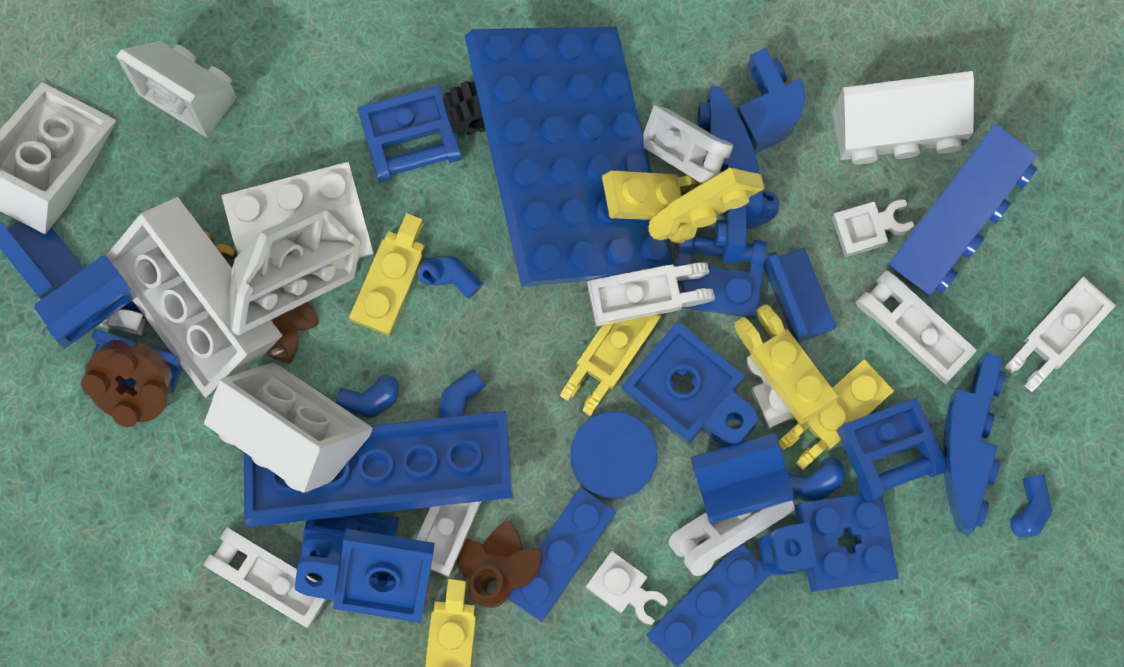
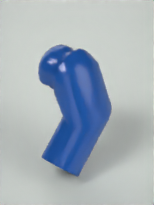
(455, 396)
(373, 400)
(821, 482)

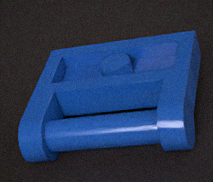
(405, 120)
(734, 290)
(884, 436)

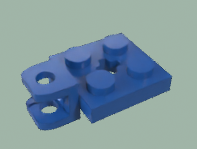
(710, 401)
(814, 544)
(351, 575)

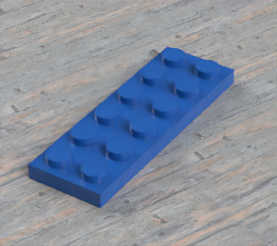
(394, 471)

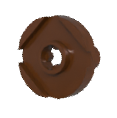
(119, 400)

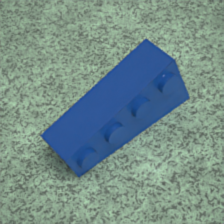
(963, 209)

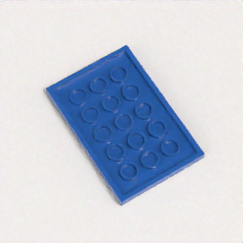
(554, 124)

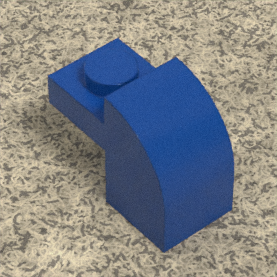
(777, 111)

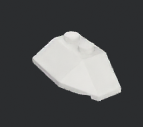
(290, 267)

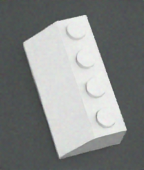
(185, 294)

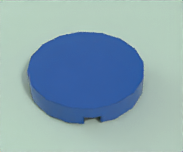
(613, 455)

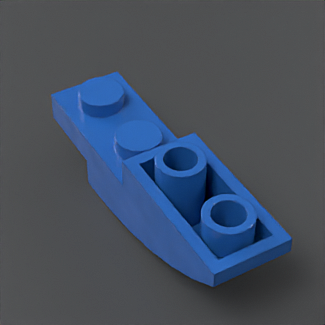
(722, 120)
(967, 458)

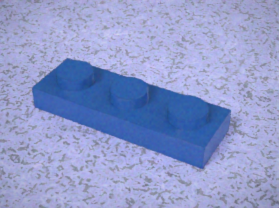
(563, 553)
(708, 605)

